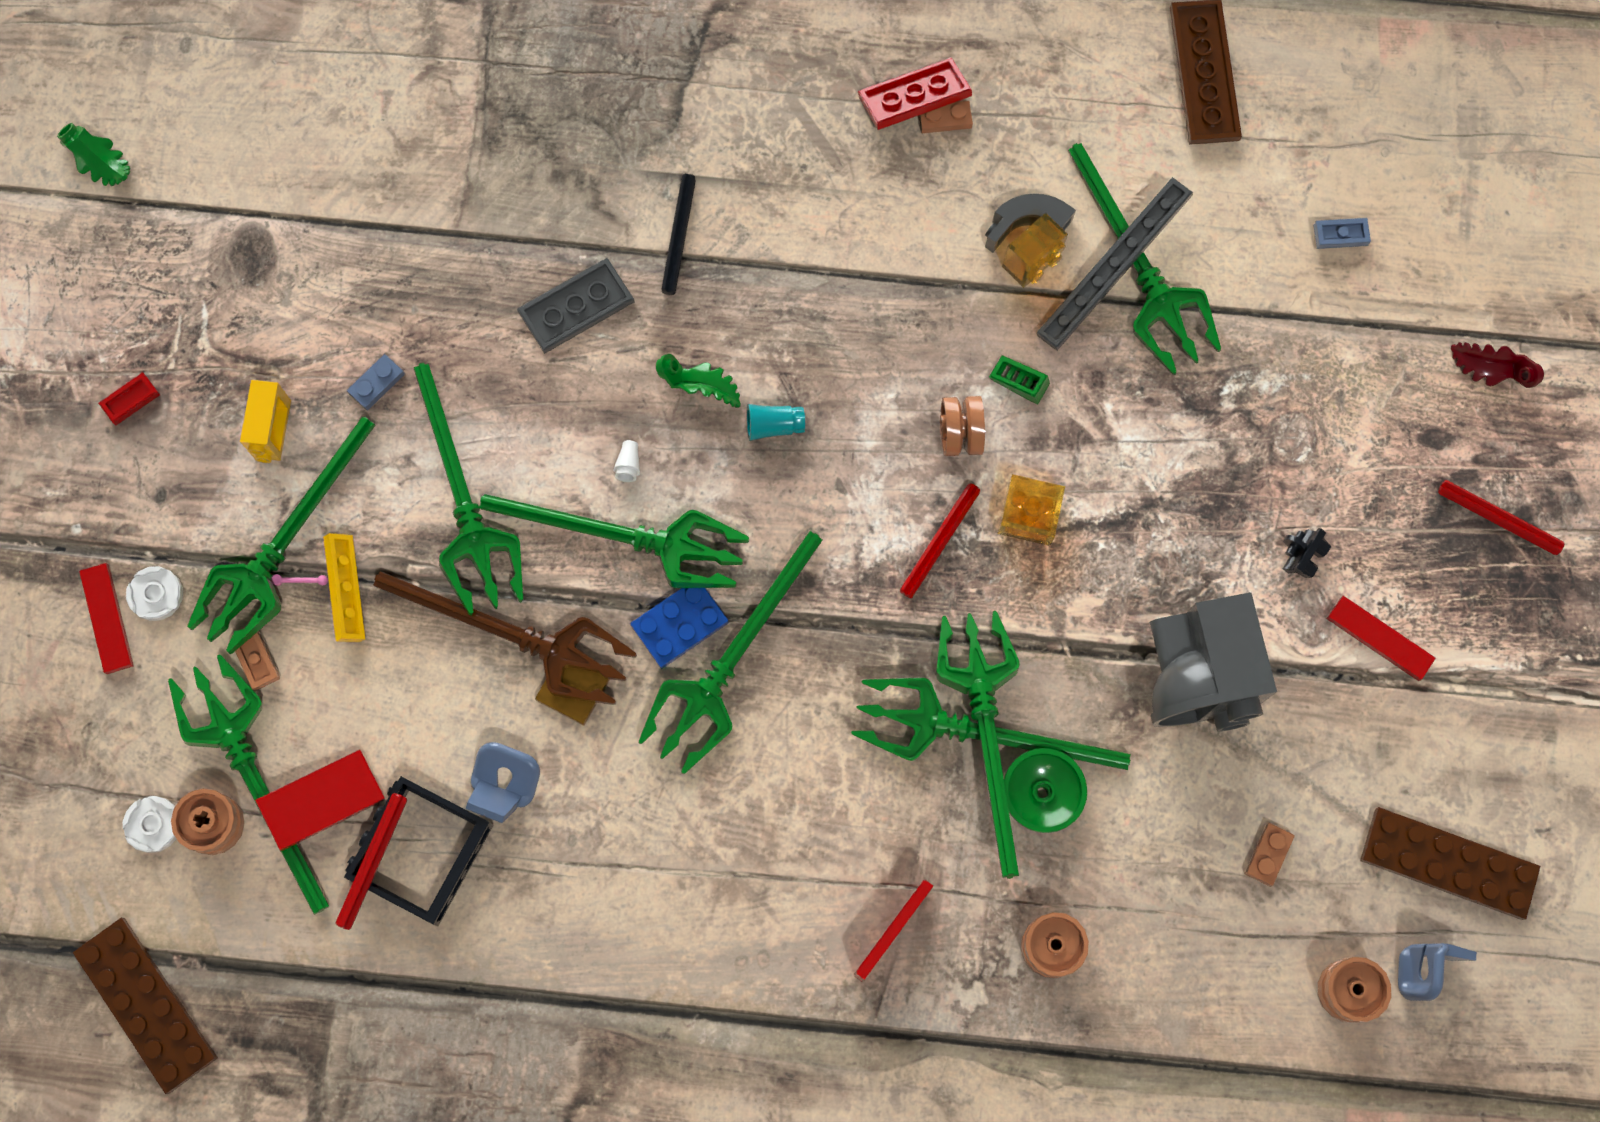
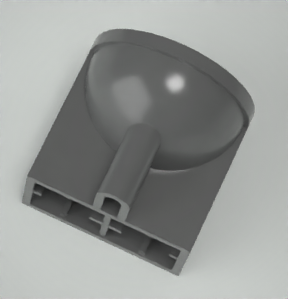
(1211, 665)

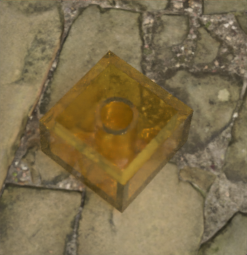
(1035, 251)
(1031, 510)

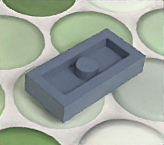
(1342, 233)
(375, 382)

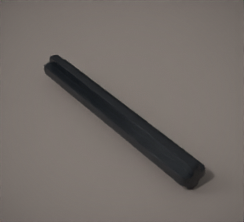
(678, 234)

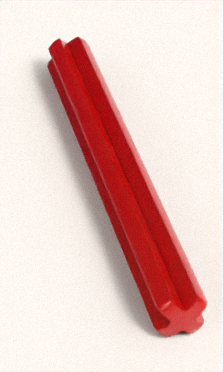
(1501, 517)
(940, 540)
(371, 861)

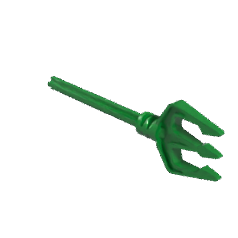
(1162, 301)
(474, 538)
(670, 544)
(253, 579)
(980, 683)
(704, 695)
(932, 722)
(229, 734)

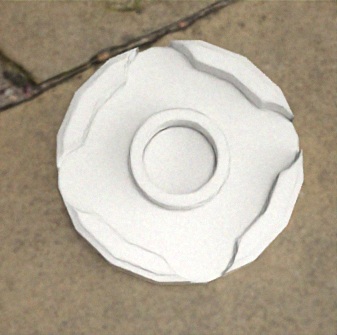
(154, 593)
(149, 824)

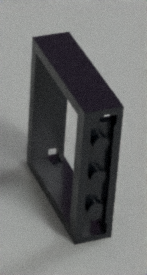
(459, 869)

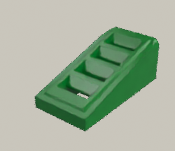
(1024, 371)

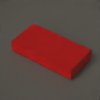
(129, 399)

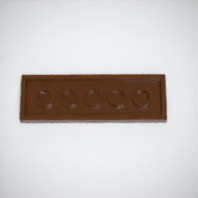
(1205, 72)
(1450, 863)
(145, 1005)

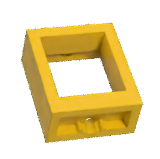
(265, 421)

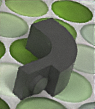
(1025, 211)

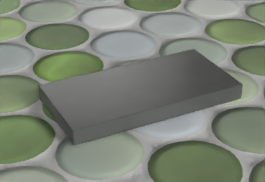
(575, 305)

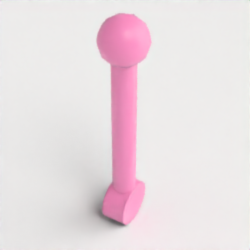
(277, 580)

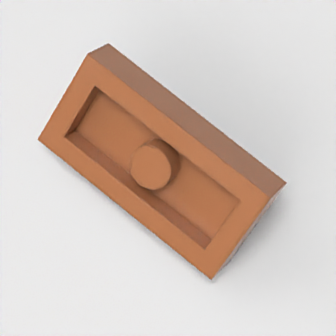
(947, 118)
(257, 663)
(1269, 854)

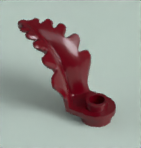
(1497, 365)

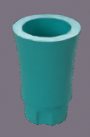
(774, 421)

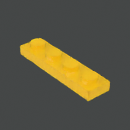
(344, 588)

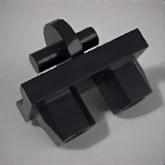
(1301, 550)

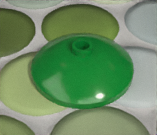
(1061, 780)

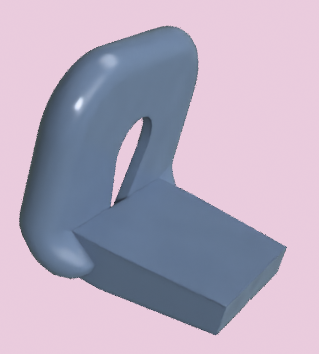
(487, 796)
(1410, 963)

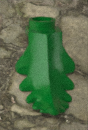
(94, 155)
(698, 379)

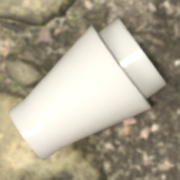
(627, 464)

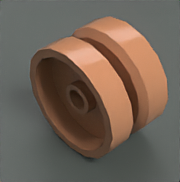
(962, 425)
(195, 810)
(1037, 945)
(1369, 984)

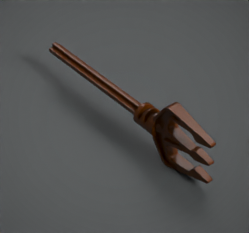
(555, 650)

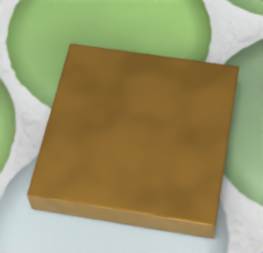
(574, 709)

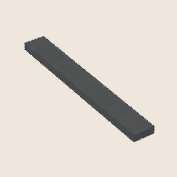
(1114, 263)

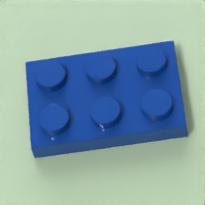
(679, 624)

